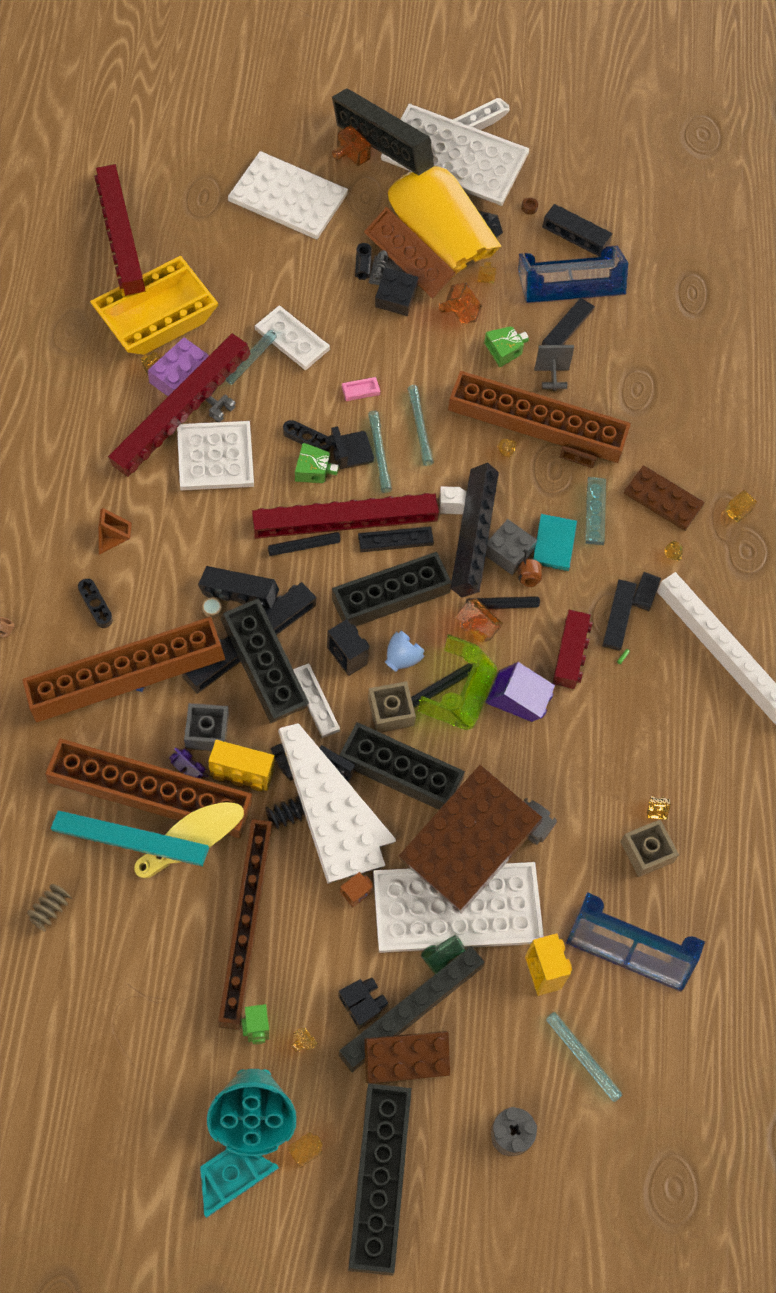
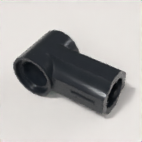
(363, 261)

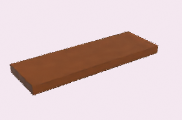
(409, 252)

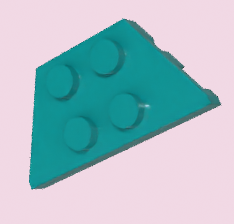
(230, 1176)

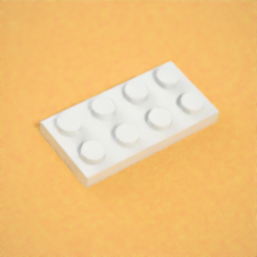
(293, 337)

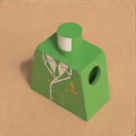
(505, 344)
(314, 465)

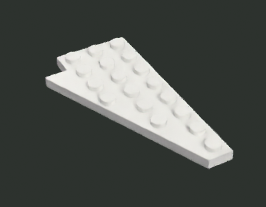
(339, 820)

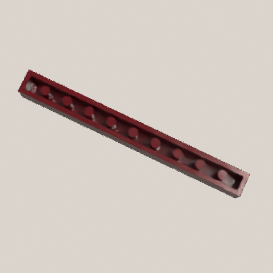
(120, 230)
(179, 405)
(345, 515)

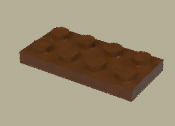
(664, 498)
(407, 1057)

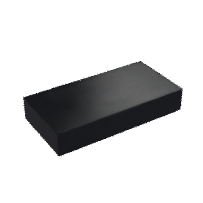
(646, 591)

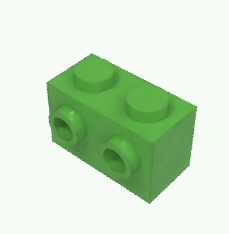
(256, 1024)

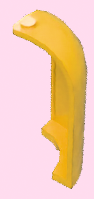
(443, 217)

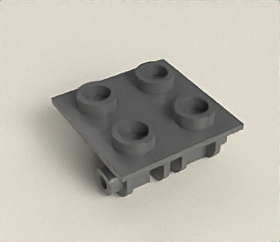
(379, 264)

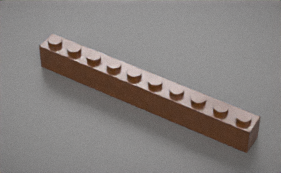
(245, 925)

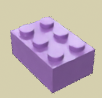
(176, 366)

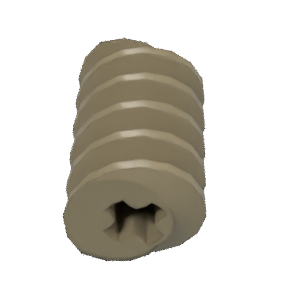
(48, 906)

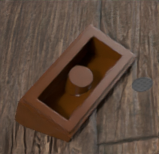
(578, 457)

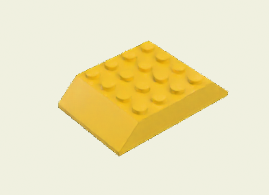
(169, 308)

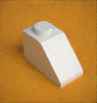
(451, 500)

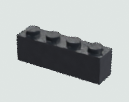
(576, 230)
(238, 586)

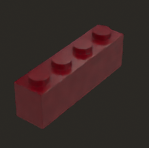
(571, 649)

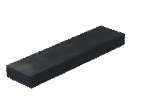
(569, 323)
(395, 539)
(619, 615)

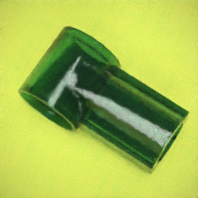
(438, 956)

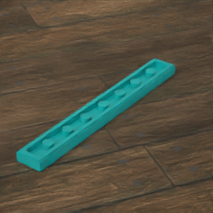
(130, 838)

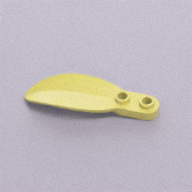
(201, 826)

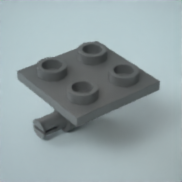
(553, 359)

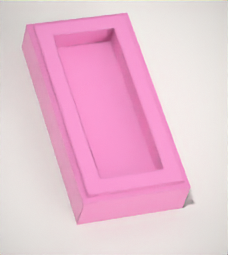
(360, 389)

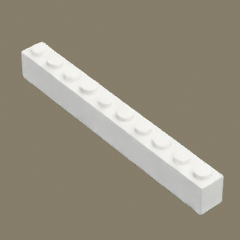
(720, 643)

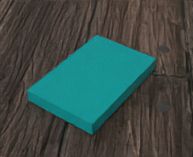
(555, 542)

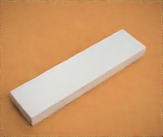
(317, 704)

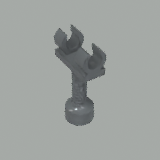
(215, 412)

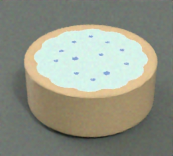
(211, 607)

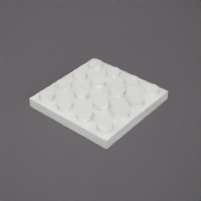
(215, 455)

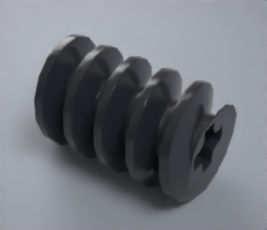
(285, 812)

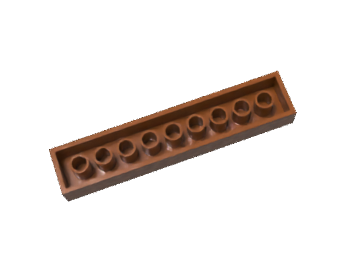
(539, 416)
(123, 669)
(138, 783)

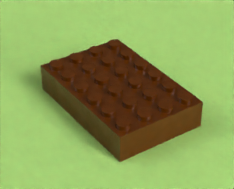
(470, 838)

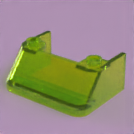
(464, 708)

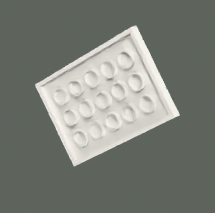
(288, 195)

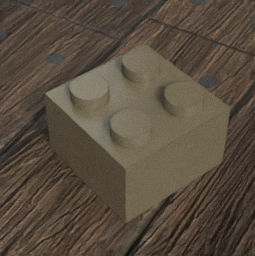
(391, 707)
(649, 848)

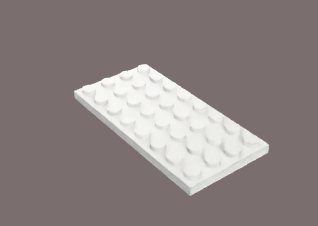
(477, 159)
(416, 916)

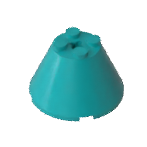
(251, 1114)

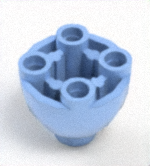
(402, 653)

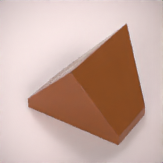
(112, 530)

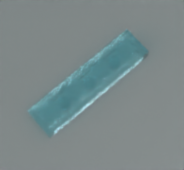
(595, 511)

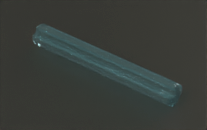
(255, 352)

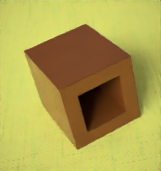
(356, 889)

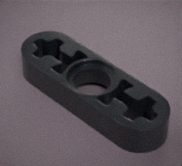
(305, 430)
(94, 611)

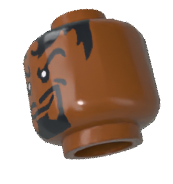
(530, 572)

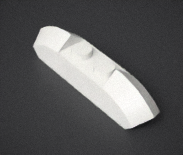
(485, 114)

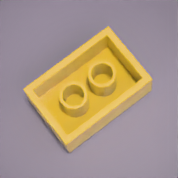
(241, 765)
(548, 964)

